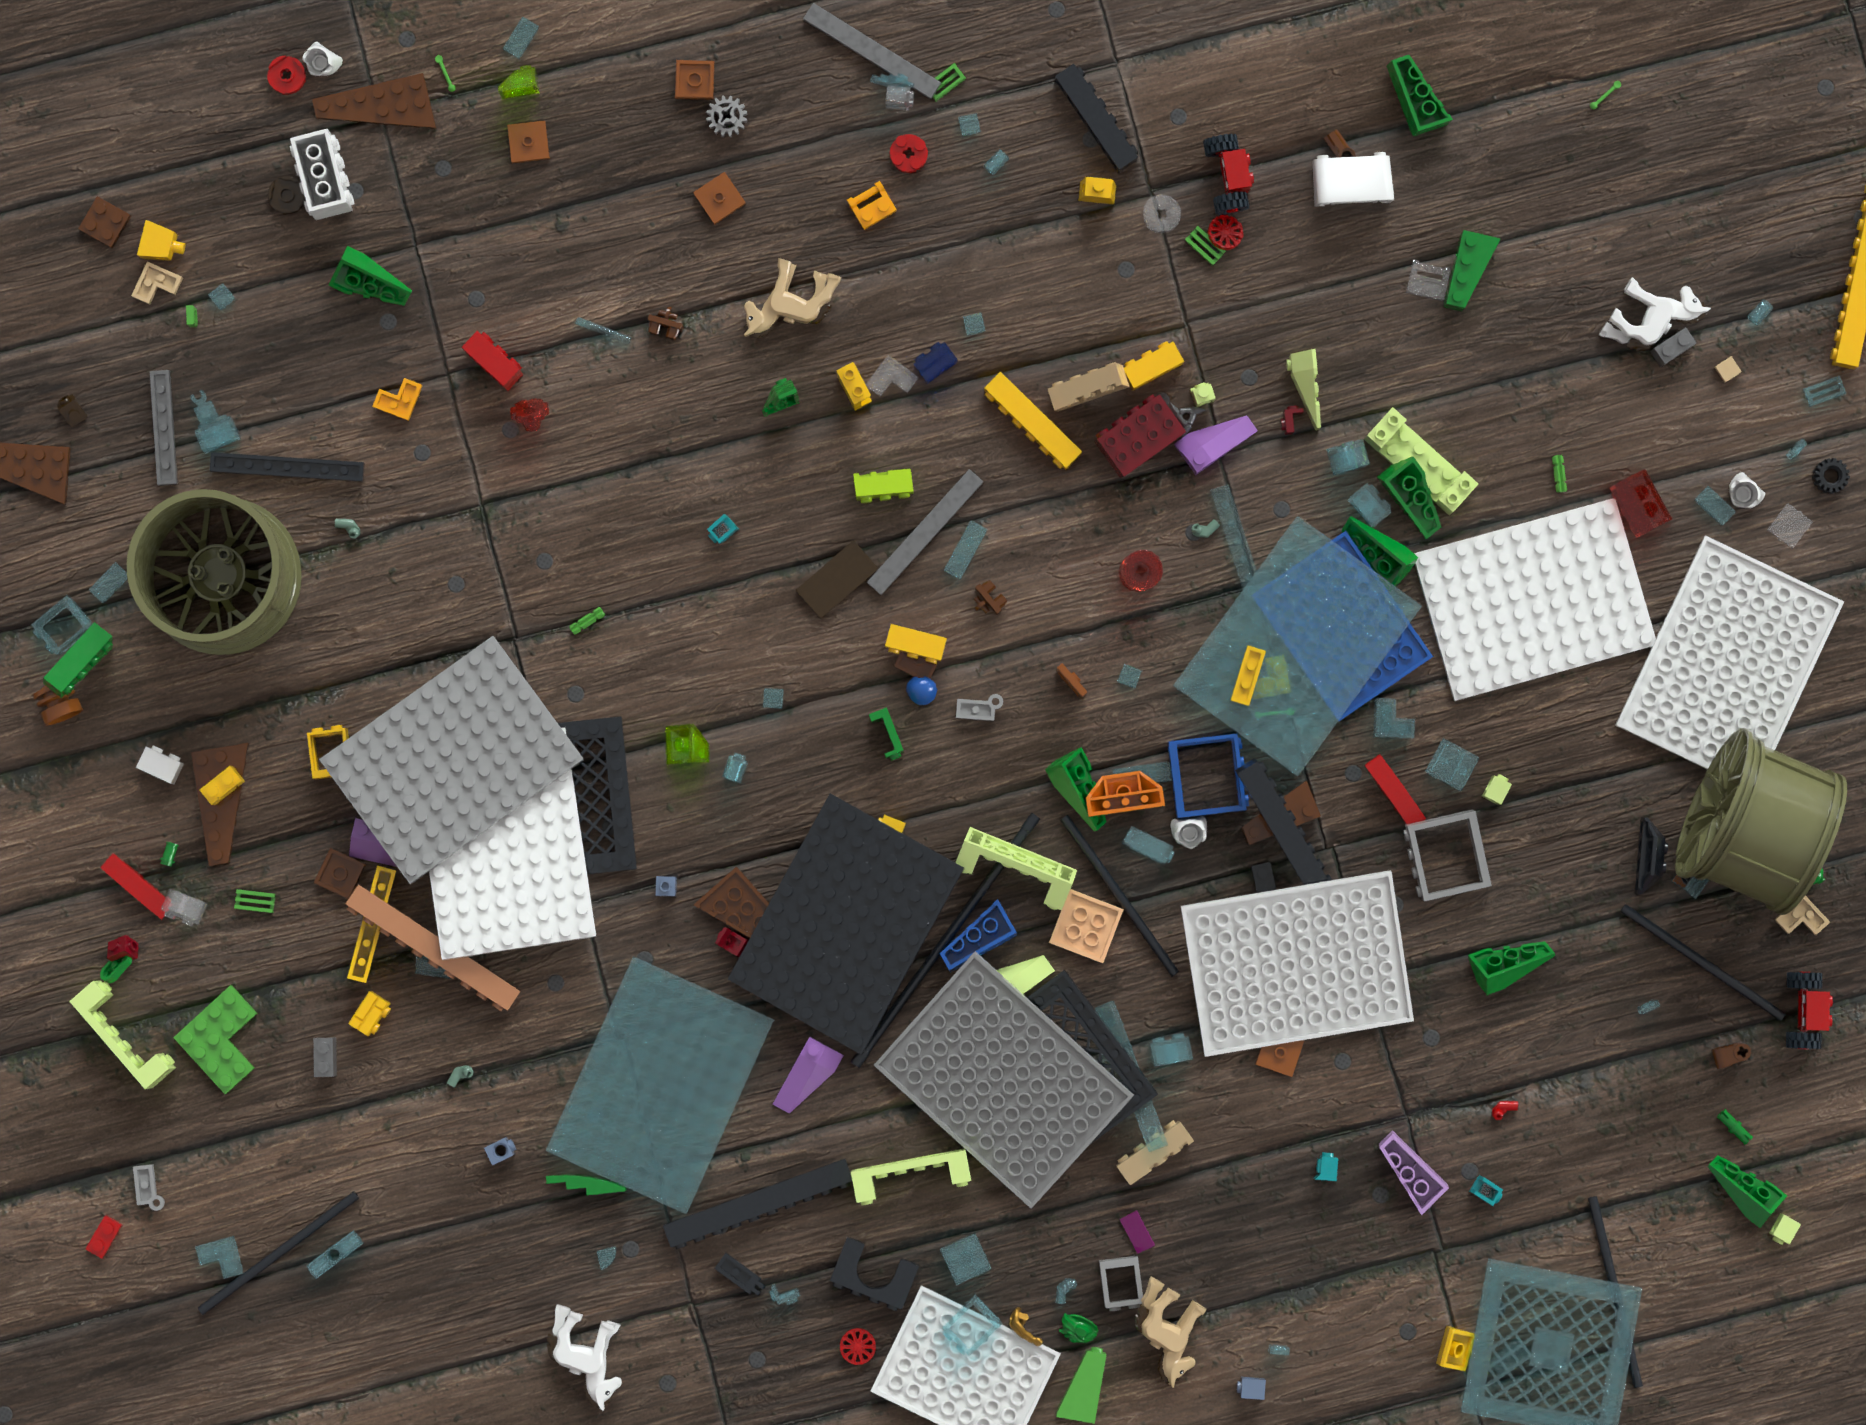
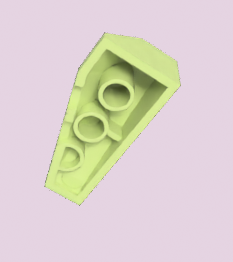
(1303, 372)
(1027, 973)

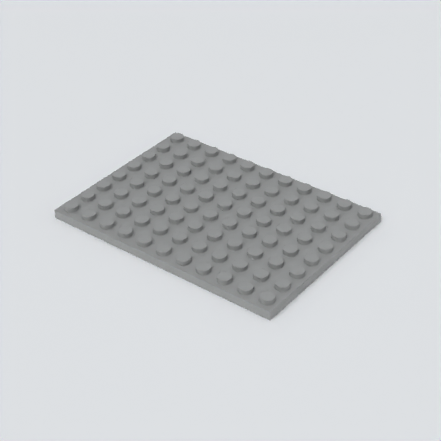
(451, 759)
(1003, 1080)

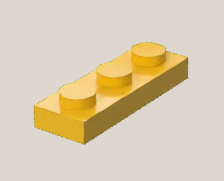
(1248, 675)

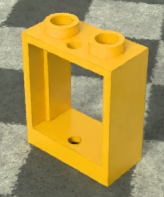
(317, 733)

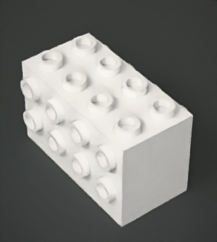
(321, 174)

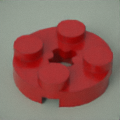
(286, 64)
(902, 144)

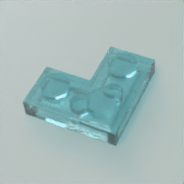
(223, 1250)

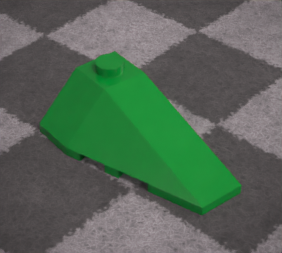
(781, 397)
(1409, 489)
(1381, 552)
(1073, 781)
(1502, 967)

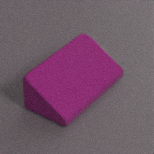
(1137, 1232)

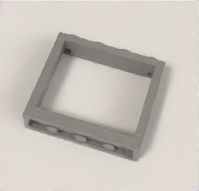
(1417, 870)

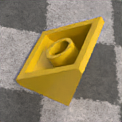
(1455, 1348)

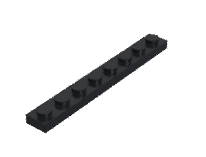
(287, 467)

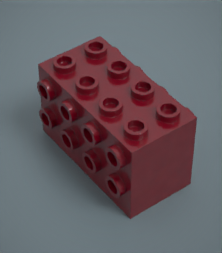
(1139, 435)

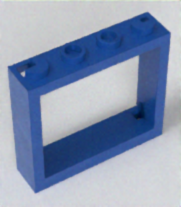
(1176, 779)

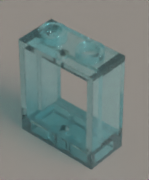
(38, 625)
(1148, 845)
(983, 1308)

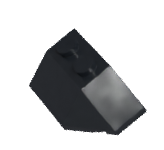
(1650, 856)

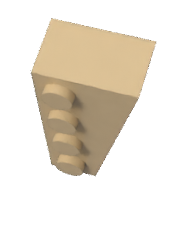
(1088, 386)
(1142, 1161)

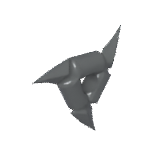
(1192, 413)

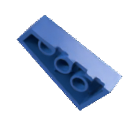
(981, 936)

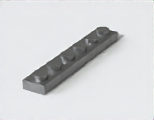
(163, 427)

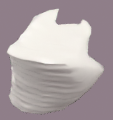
(321, 60)
(1745, 492)
(1189, 831)

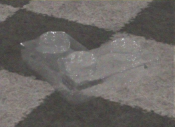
(889, 372)

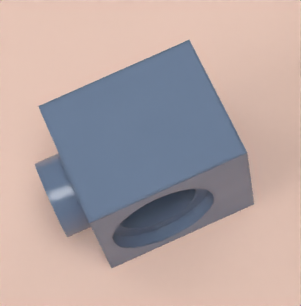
(666, 886)
(492, 1154)
(1251, 1388)

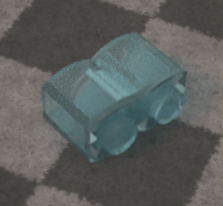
(735, 768)

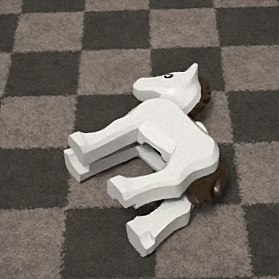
(1656, 317)
(584, 1358)

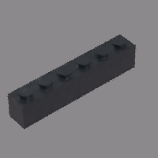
(1096, 118)

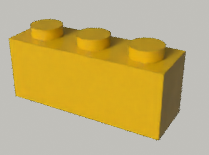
(1152, 365)
(915, 643)

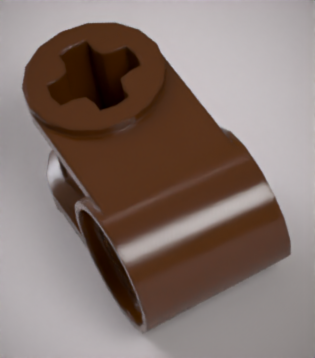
(1727, 1055)

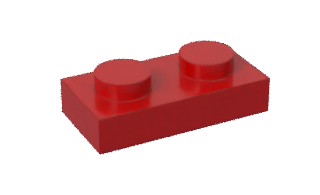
(104, 1236)

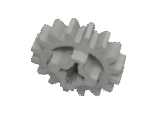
(717, 109)

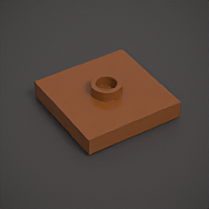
(694, 80)
(528, 142)
(719, 198)
(1071, 680)
(1280, 1057)

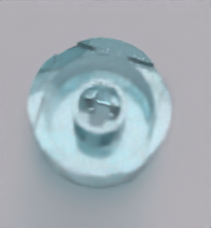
(1348, 457)

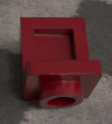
(1287, 421)
(731, 941)
(121, 947)

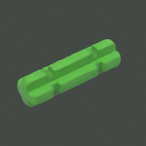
(1559, 473)
(587, 620)

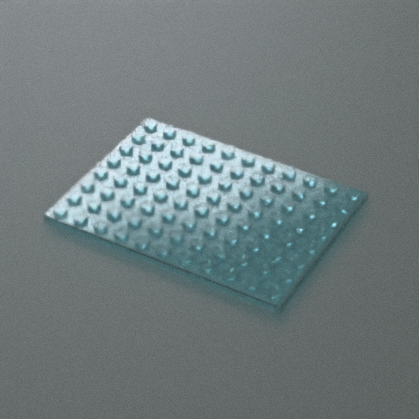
(1323, 637)
(659, 1085)

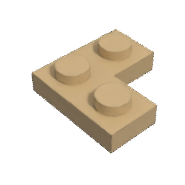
(154, 278)
(1806, 913)

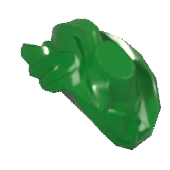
(1078, 1328)

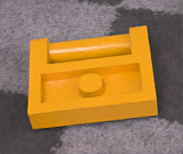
(874, 211)

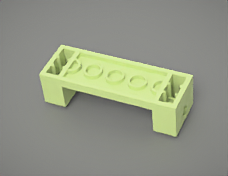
(1398, 442)
(1015, 857)
(86, 1004)
(864, 1183)

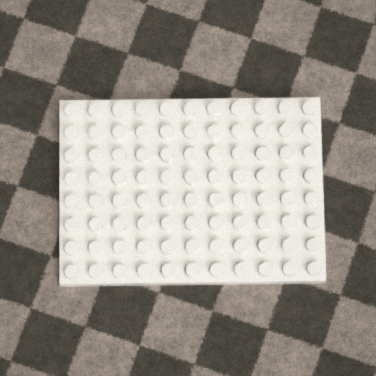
(1534, 599)
(1728, 655)
(517, 880)
(1297, 963)

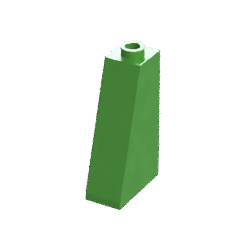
(1083, 1392)

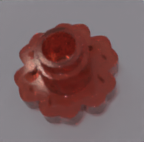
(530, 413)

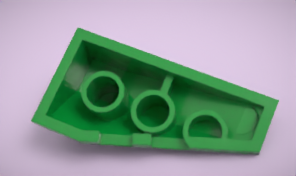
(363, 276)
(1753, 1197)

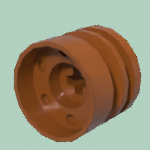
(58, 708)

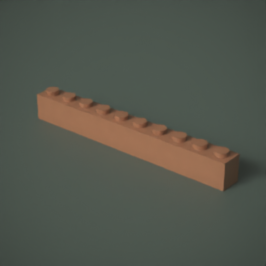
(427, 944)

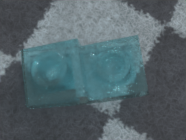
(899, 80)

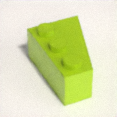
(883, 485)

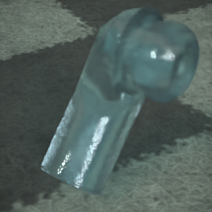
(1064, 1287)

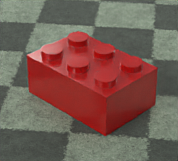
(493, 360)

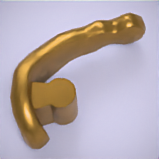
(1016, 1323)

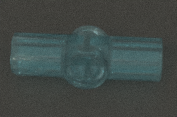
(344, 1247)

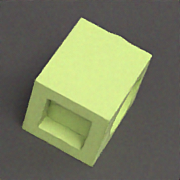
(1497, 789)
(1784, 1229)

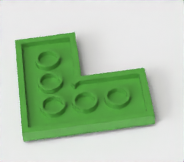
(208, 1039)

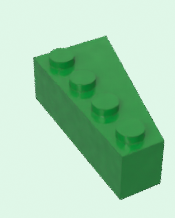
(1416, 97)
(1470, 261)
(78, 660)

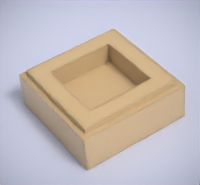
(1727, 369)

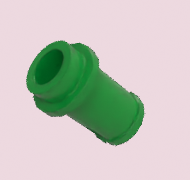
(169, 854)

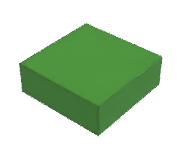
(191, 314)

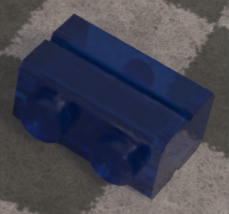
(935, 362)

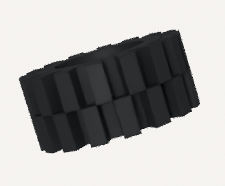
(1842, 473)

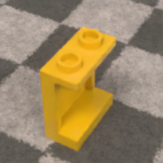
(854, 386)

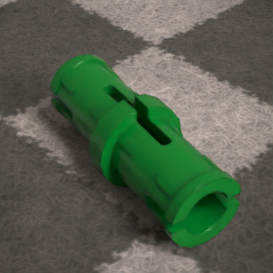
(1734, 1126)

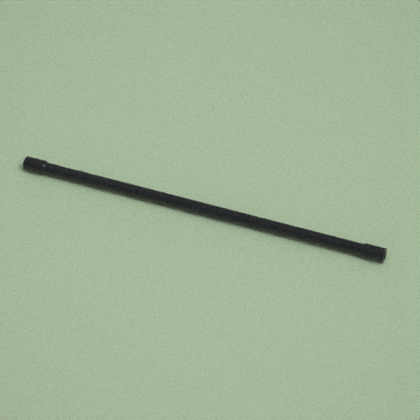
(859, 1059)

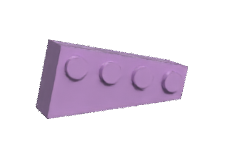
(1416, 1176)

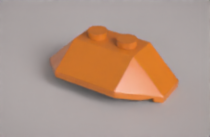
(1123, 794)

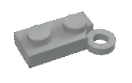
(977, 708)
(146, 1186)

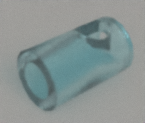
(996, 162)
(1760, 312)

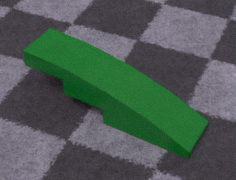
(592, 1184)

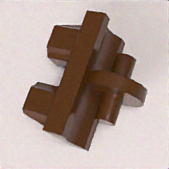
(673, 327)
(984, 590)

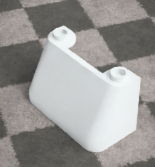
(1352, 179)

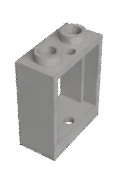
(1121, 1262)

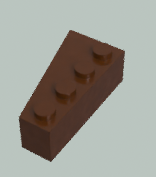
(1301, 804)

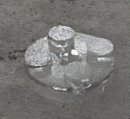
(1162, 224)

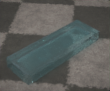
(965, 549)
(1158, 771)

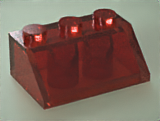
(1640, 503)

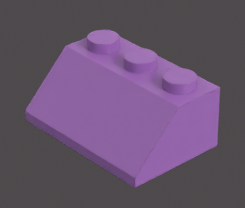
(366, 846)

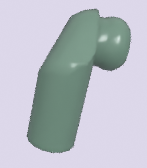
(350, 526)
(1205, 531)
(458, 1073)

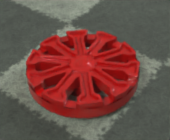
(1225, 232)
(857, 1346)

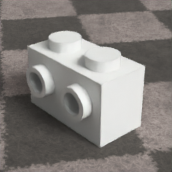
(160, 765)

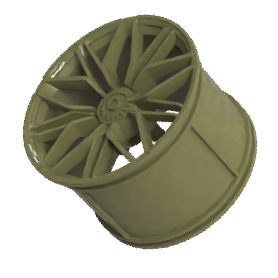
(215, 572)
(1761, 823)

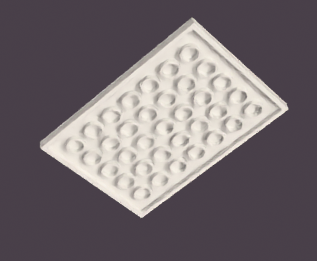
(939, 1383)

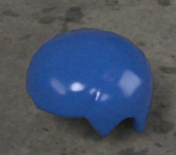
(921, 690)

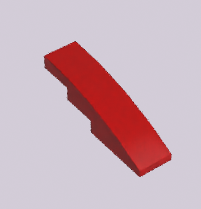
(1394, 790)
(134, 884)

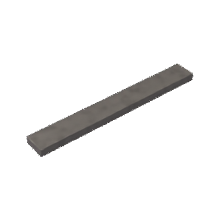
(870, 50)
(925, 532)

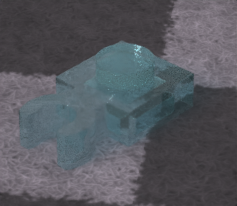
(205, 411)

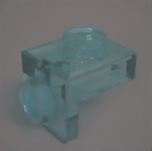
(788, 1297)

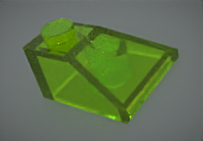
(520, 83)
(686, 745)

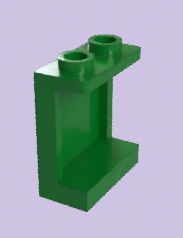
(884, 715)

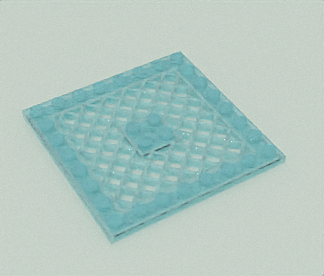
(1550, 1347)

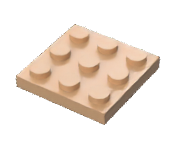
(1086, 926)

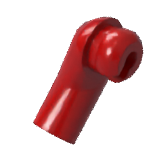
(1502, 1107)

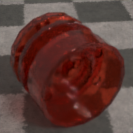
(1144, 560)

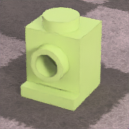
(1202, 394)

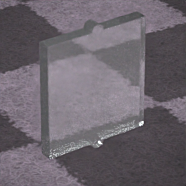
(1790, 525)

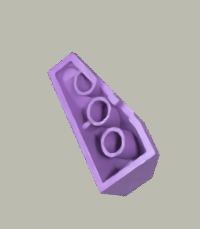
(1211, 443)
(810, 1070)

